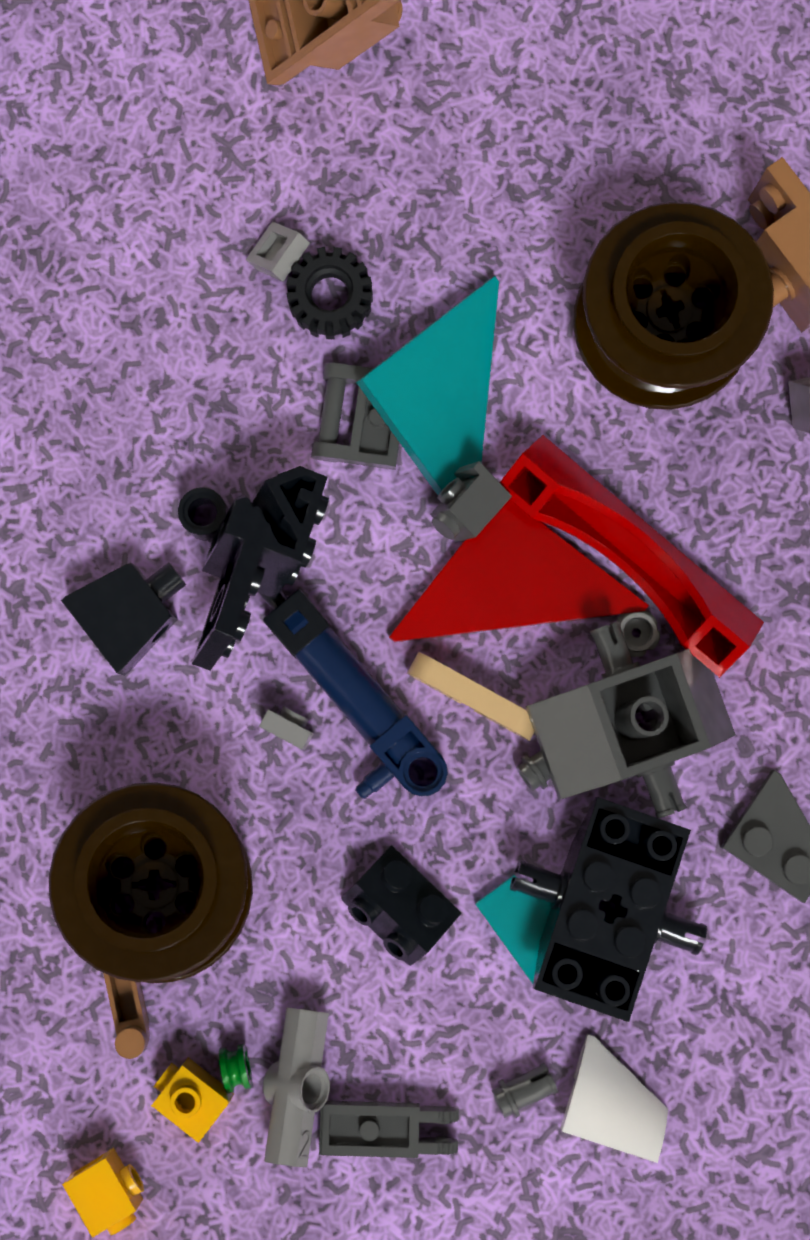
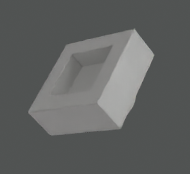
(277, 251)
(288, 727)

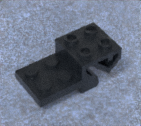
(259, 551)

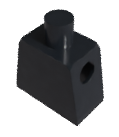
(126, 612)

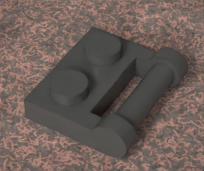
(371, 438)

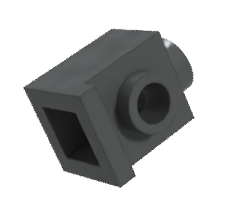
(468, 503)

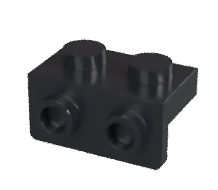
(400, 907)

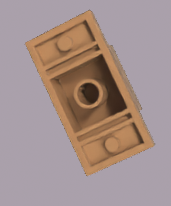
(318, 32)
(783, 210)

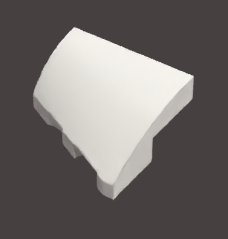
(613, 1105)

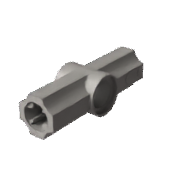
(296, 1087)

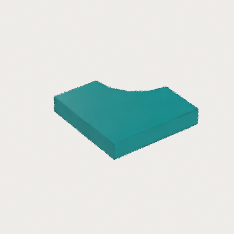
(517, 922)

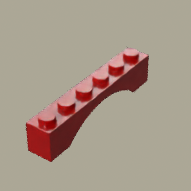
(696, 606)

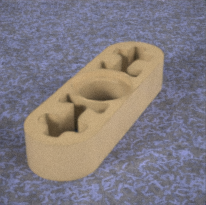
(471, 694)

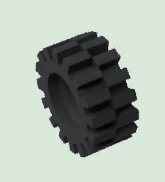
(329, 266)

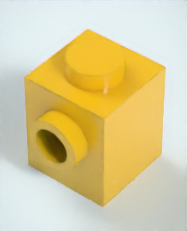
(190, 1098)
(105, 1193)

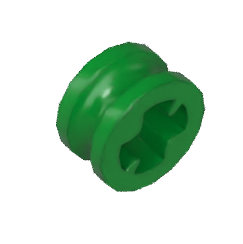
(235, 1068)

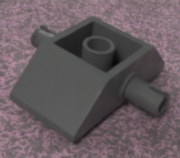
(593, 732)

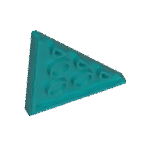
(439, 387)

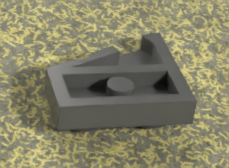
(774, 838)

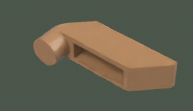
(128, 1015)

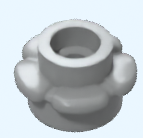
(648, 628)

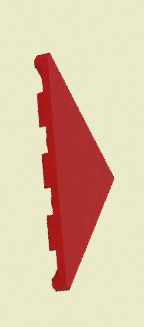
(514, 578)

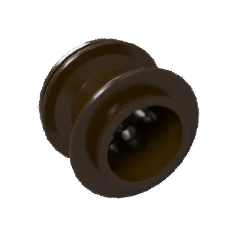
(655, 360)
(121, 827)

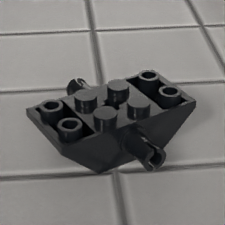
(621, 857)

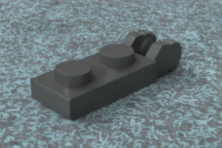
(383, 1129)

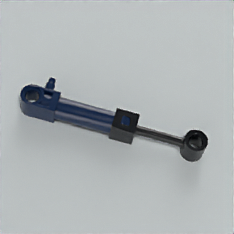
(337, 672)

